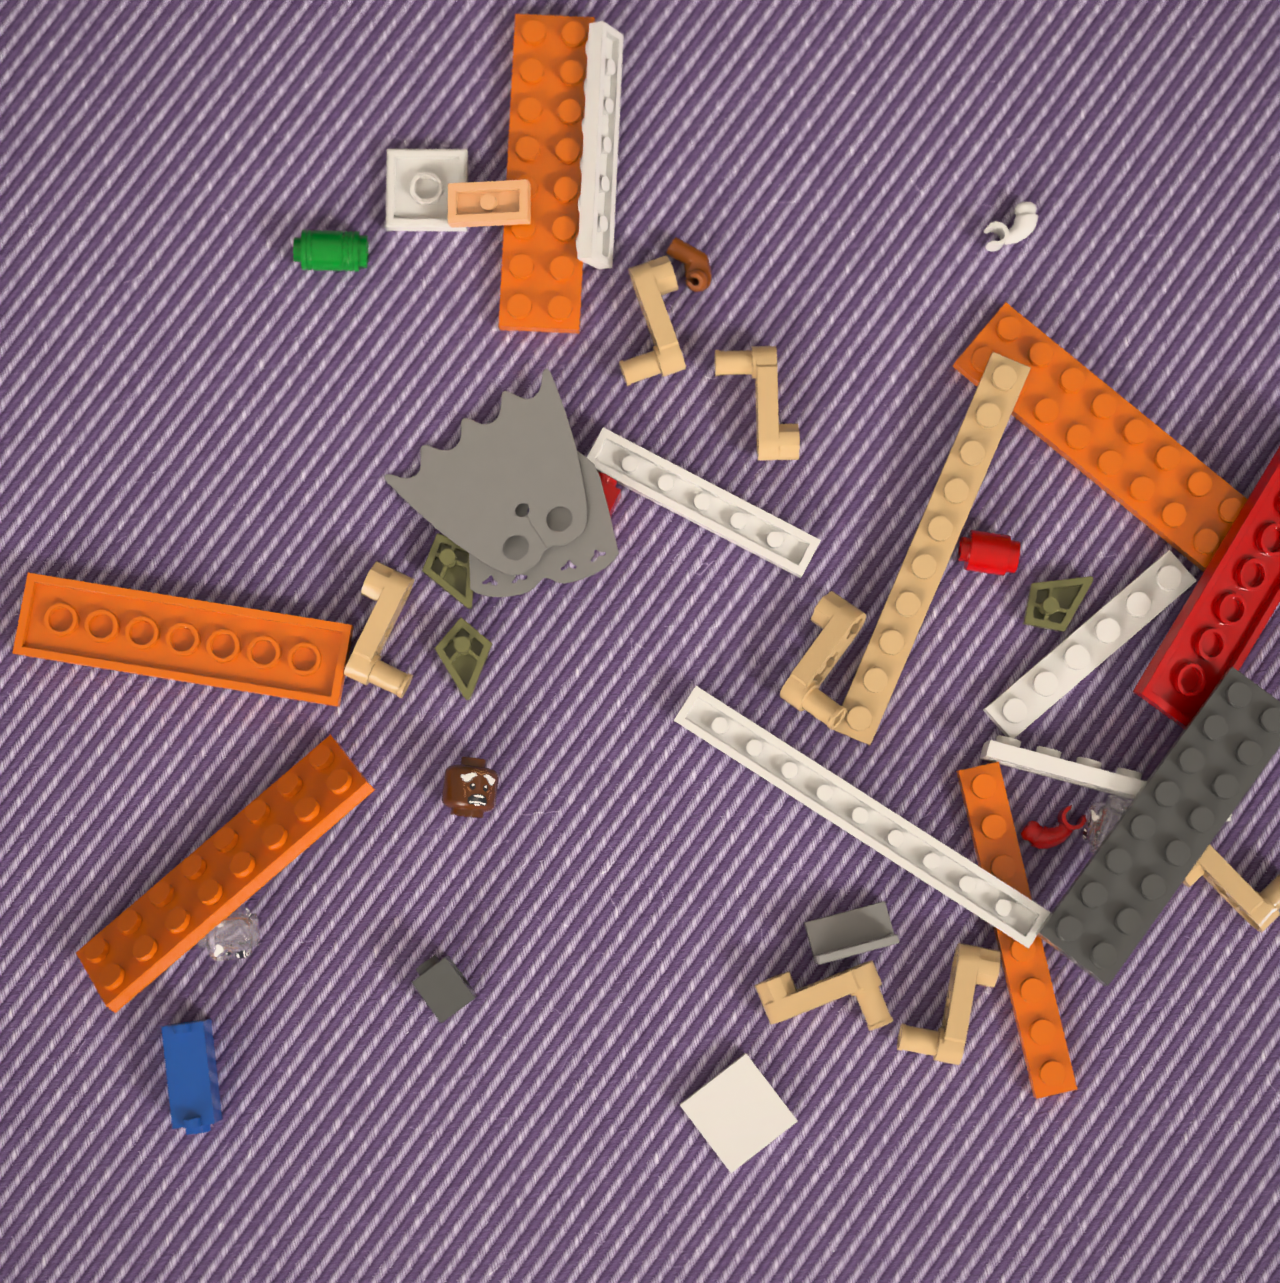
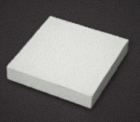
(419, 187)
(738, 1112)

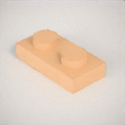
(489, 203)

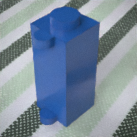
(192, 1075)

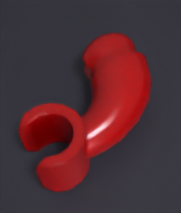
(1048, 837)

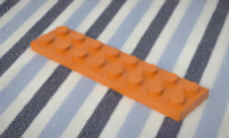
(545, 146)
(1109, 439)
(183, 639)
(223, 873)

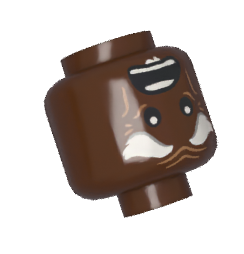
(470, 788)

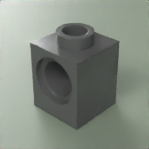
(443, 987)

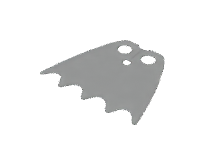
(492, 470)

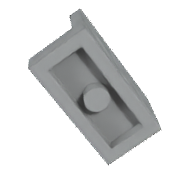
(850, 933)

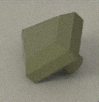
(450, 569)
(1055, 602)
(464, 655)

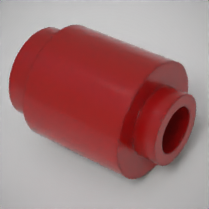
(989, 553)

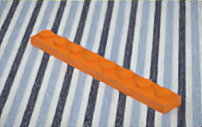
(1023, 967)

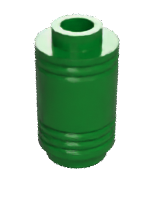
(331, 250)

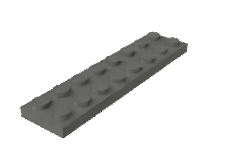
(1166, 828)

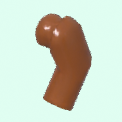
(695, 264)

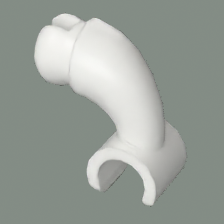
(1022, 227)

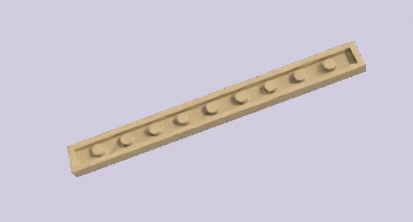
(931, 547)

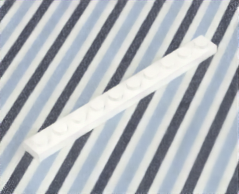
(862, 817)

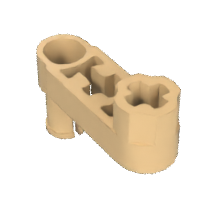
(650, 283)
(773, 439)
(840, 626)
(365, 666)
(1255, 907)
(969, 968)
(784, 1001)

